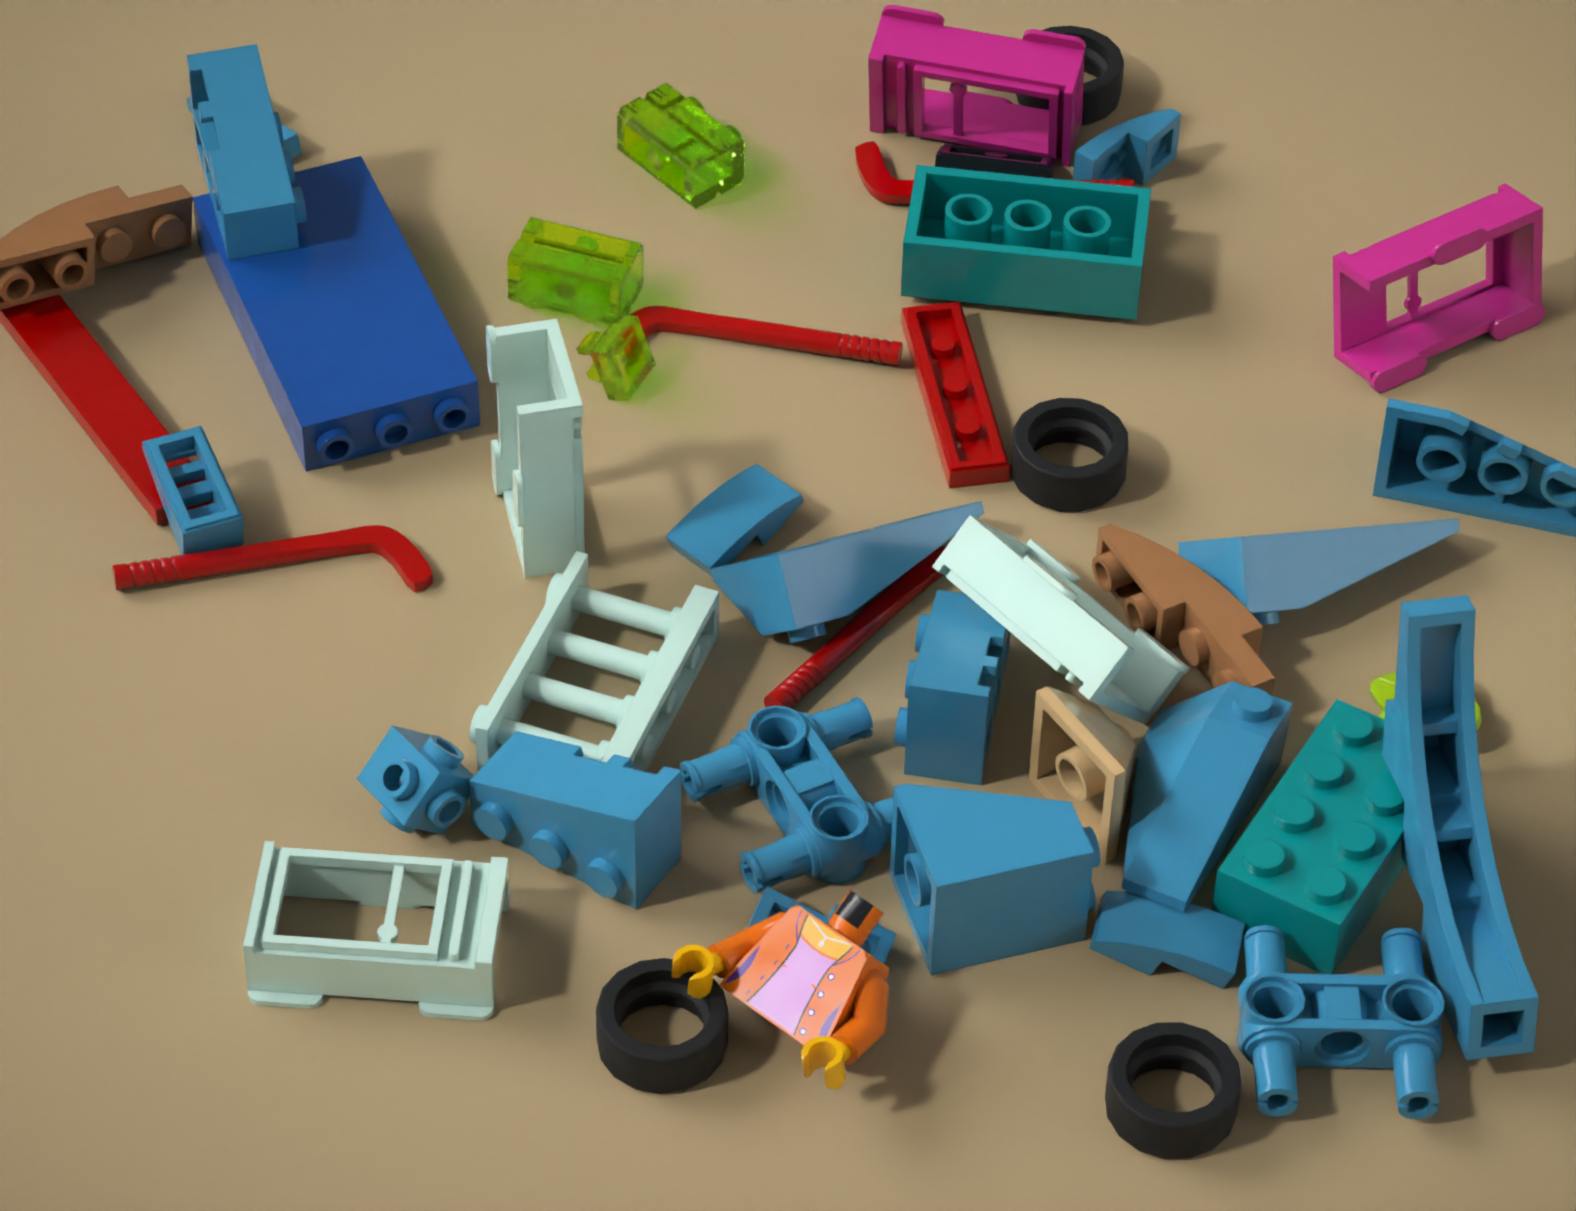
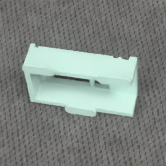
(539, 443)
(1059, 621)
(446, 977)

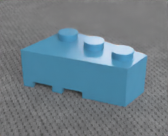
(243, 153)
(952, 690)
(582, 814)

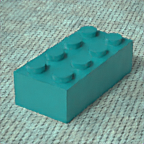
(1025, 242)
(1320, 844)

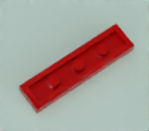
(955, 395)

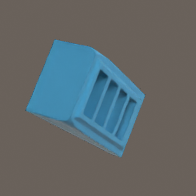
(207, 526)

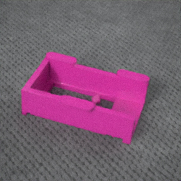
(918, 46)
(1502, 303)

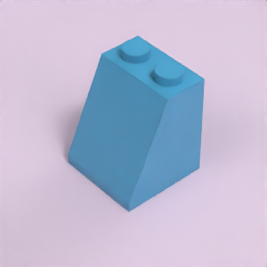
(989, 873)

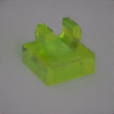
(619, 357)

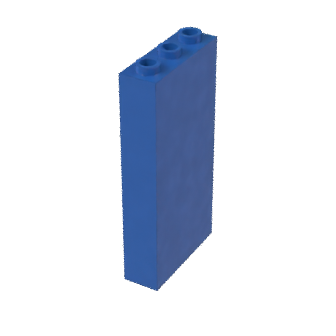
(345, 325)

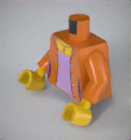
(803, 980)

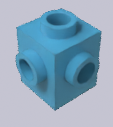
(417, 780)

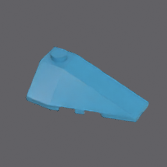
(1468, 469)
(1306, 566)
(836, 575)
(1197, 784)

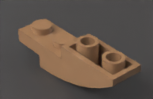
(101, 229)
(1181, 608)

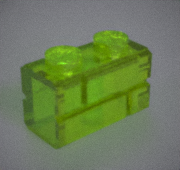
(681, 144)
(575, 271)

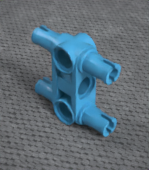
(803, 789)
(1340, 1022)

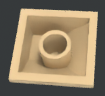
(1083, 761)

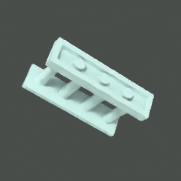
(663, 675)

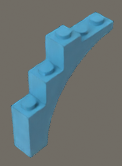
(1446, 833)

